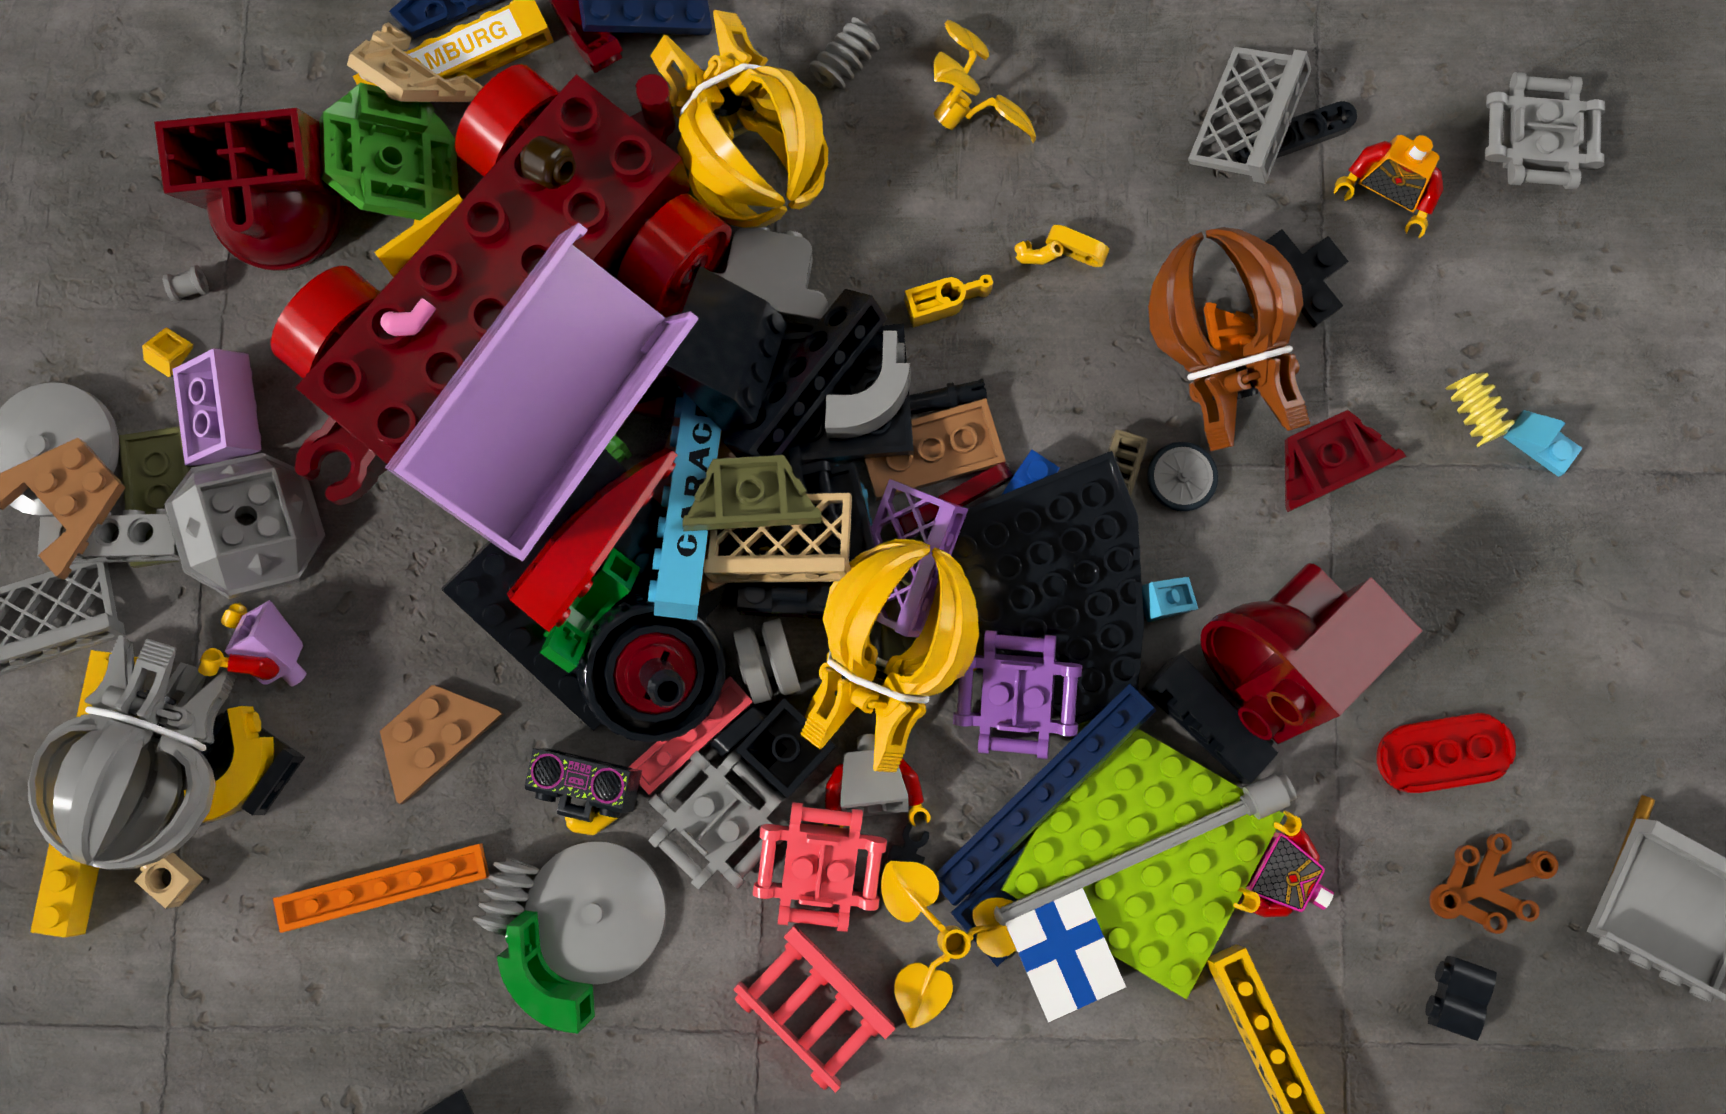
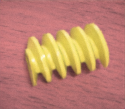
(1480, 407)

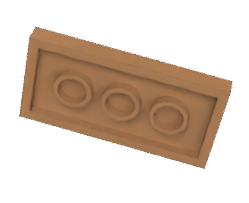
(945, 448)

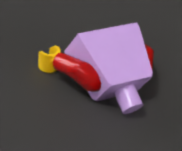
(259, 647)

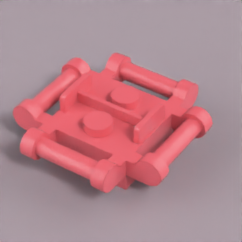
(819, 866)

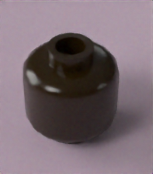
(547, 162)

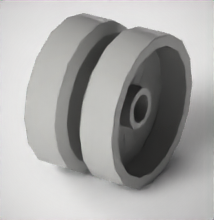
(766, 661)

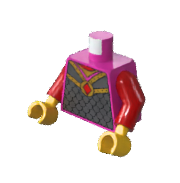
(1286, 875)

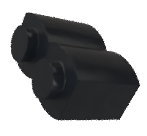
(1461, 997)

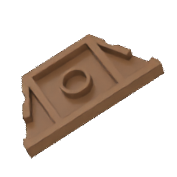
(431, 736)

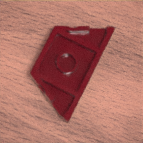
(1332, 457)

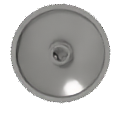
(47, 418)
(597, 911)

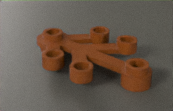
(1488, 885)

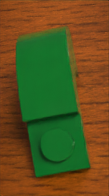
(611, 583)
(536, 987)

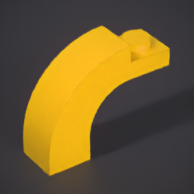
(249, 763)

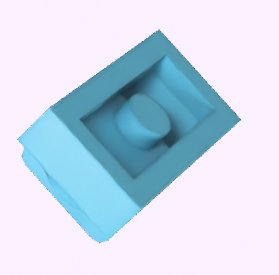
(1542, 440)
(1168, 598)

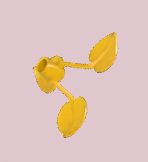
(957, 103)
(922, 990)

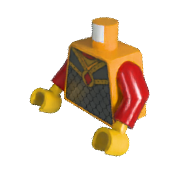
(1401, 173)

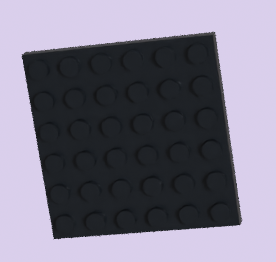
(488, 576)

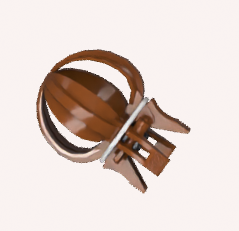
(1265, 361)

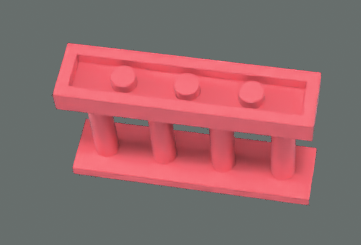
(848, 997)

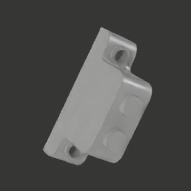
(778, 271)

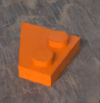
(1228, 330)

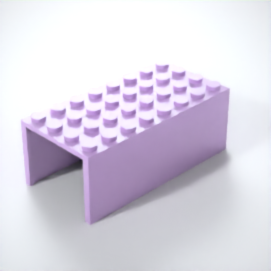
(538, 398)

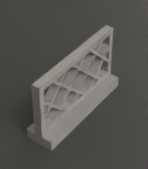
(1276, 121)
(65, 639)

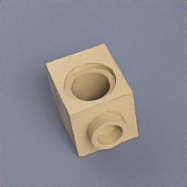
(182, 883)

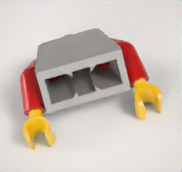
(876, 793)

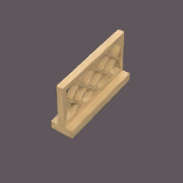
(785, 567)

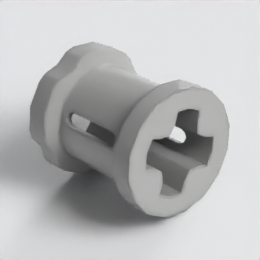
(185, 284)

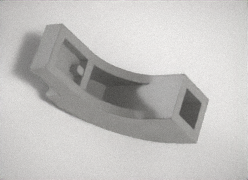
(867, 411)

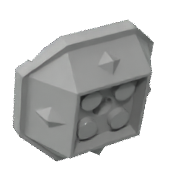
(237, 556)

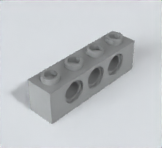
(130, 543)

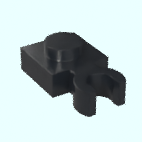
(909, 849)

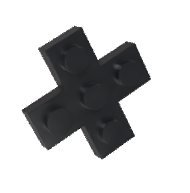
(1311, 271)

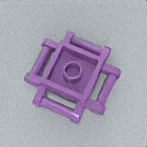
(1019, 695)

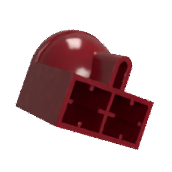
(256, 181)
(1305, 651)

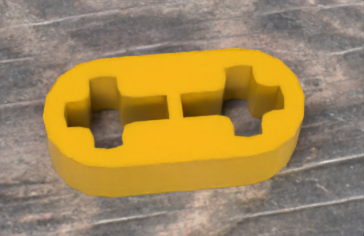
(1079, 245)

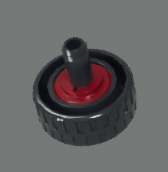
(650, 672)

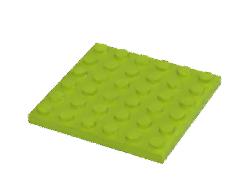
(1173, 905)

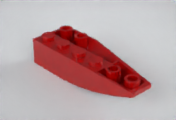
(584, 541)

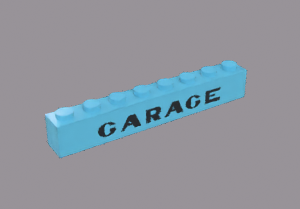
(683, 552)

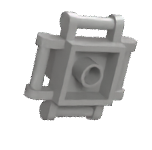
(1544, 133)
(714, 818)

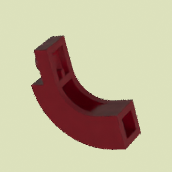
(596, 48)

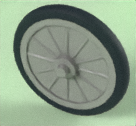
(1182, 476)

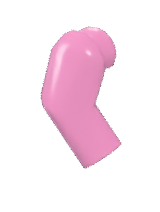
(407, 322)

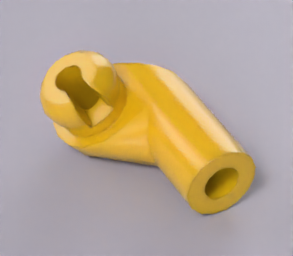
(1040, 256)
(583, 827)

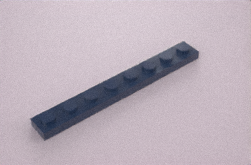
(1043, 794)

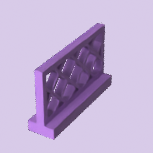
(943, 535)

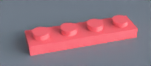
(668, 757)

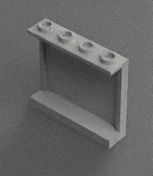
(1667, 908)

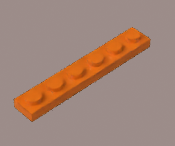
(381, 888)

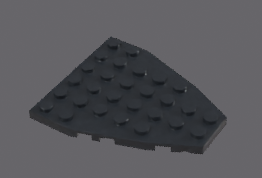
(1063, 566)

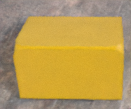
(166, 351)

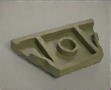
(750, 494)

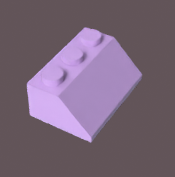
(216, 407)

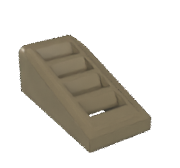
(1133, 441)

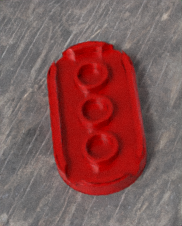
(1446, 753)

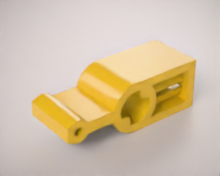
(928, 305)

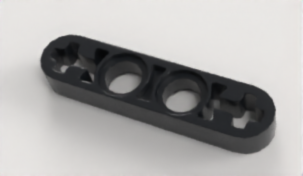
(1299, 139)

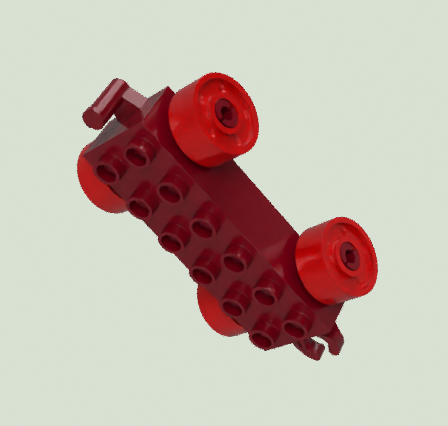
(623, 191)

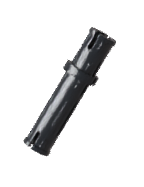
(948, 396)

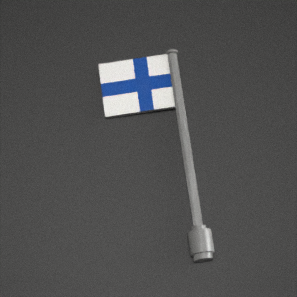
(1060, 933)

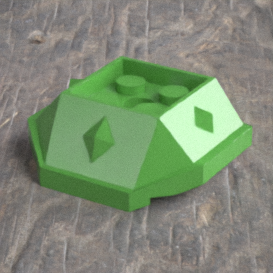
(372, 128)

